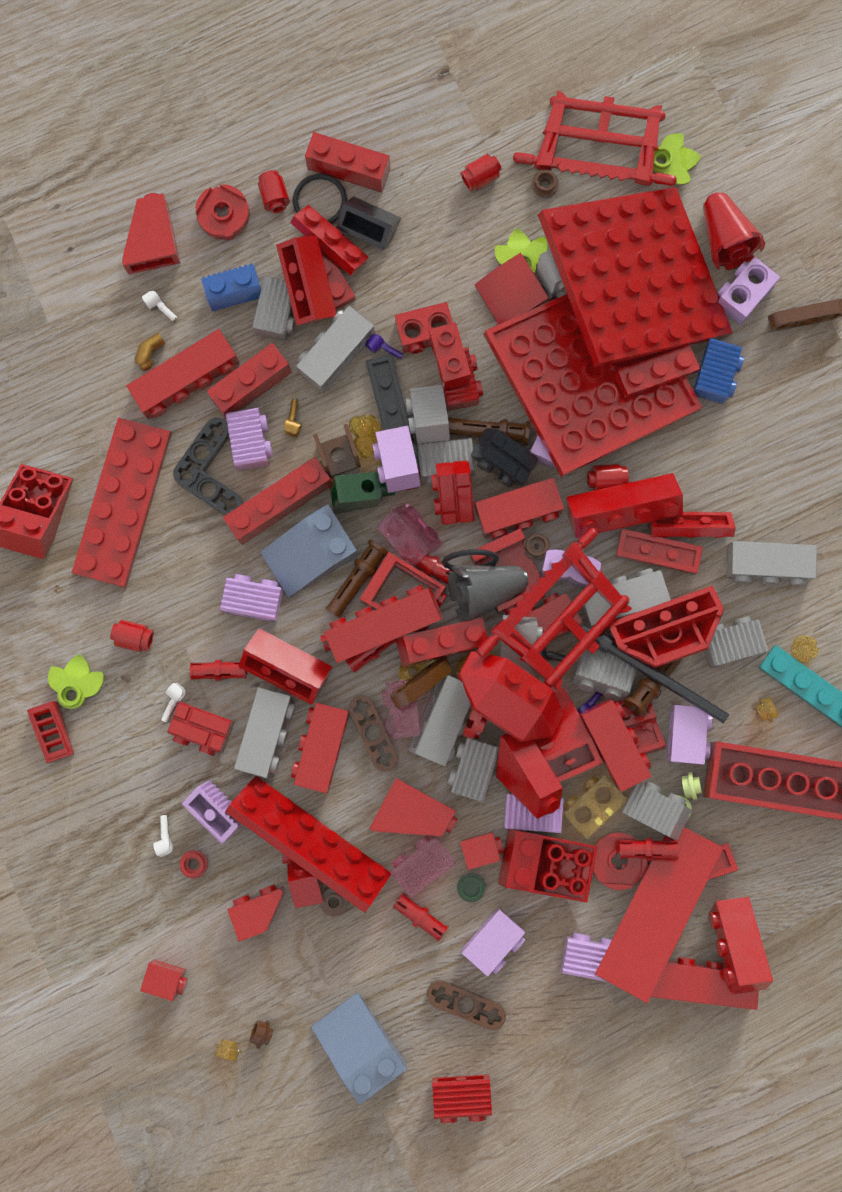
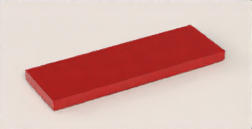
(658, 916)

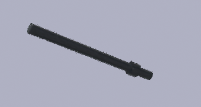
(606, 644)

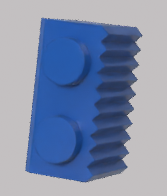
(232, 287)
(718, 370)

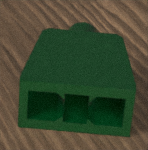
(348, 494)

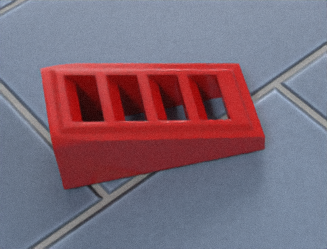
(60, 728)

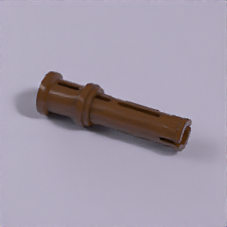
(516, 431)
(364, 567)
(648, 690)

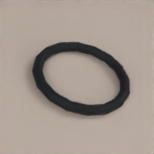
(315, 177)
(470, 552)

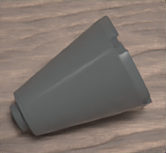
(484, 587)

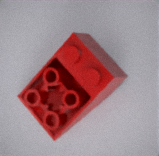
(32, 510)
(571, 746)
(547, 865)

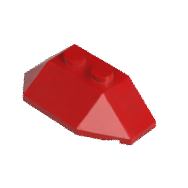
(670, 629)
(510, 697)

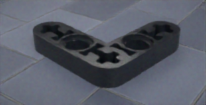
(199, 475)

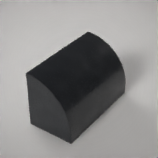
(368, 222)

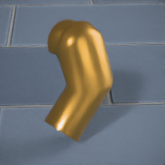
(145, 350)

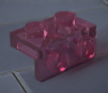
(409, 534)
(402, 721)
(421, 866)

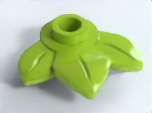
(676, 157)
(518, 243)
(75, 677)

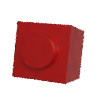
(481, 850)
(304, 887)
(164, 980)

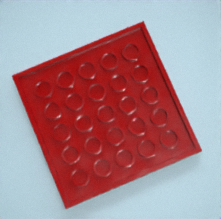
(634, 275)
(569, 400)

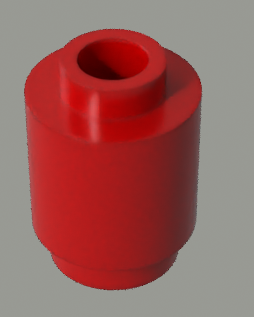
(481, 172)
(273, 191)
(607, 476)
(132, 636)

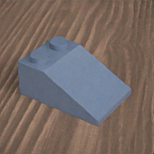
(309, 551)
(359, 1048)

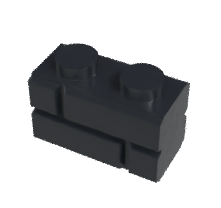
(503, 457)

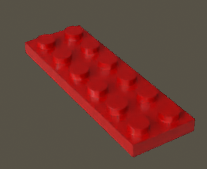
(121, 502)
(309, 843)

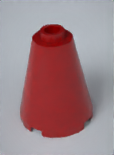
(730, 232)

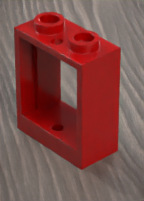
(384, 572)

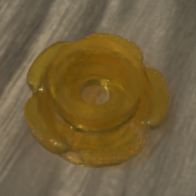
(797, 648)
(767, 709)
(227, 1050)

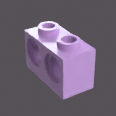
(749, 292)

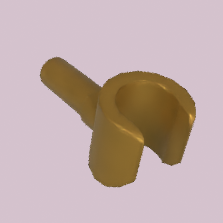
(292, 427)

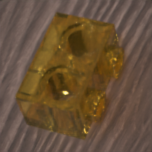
(598, 812)

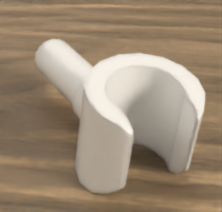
(152, 300)
(176, 693)
(165, 845)

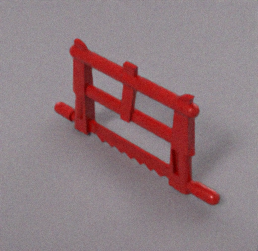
(642, 174)
(530, 653)

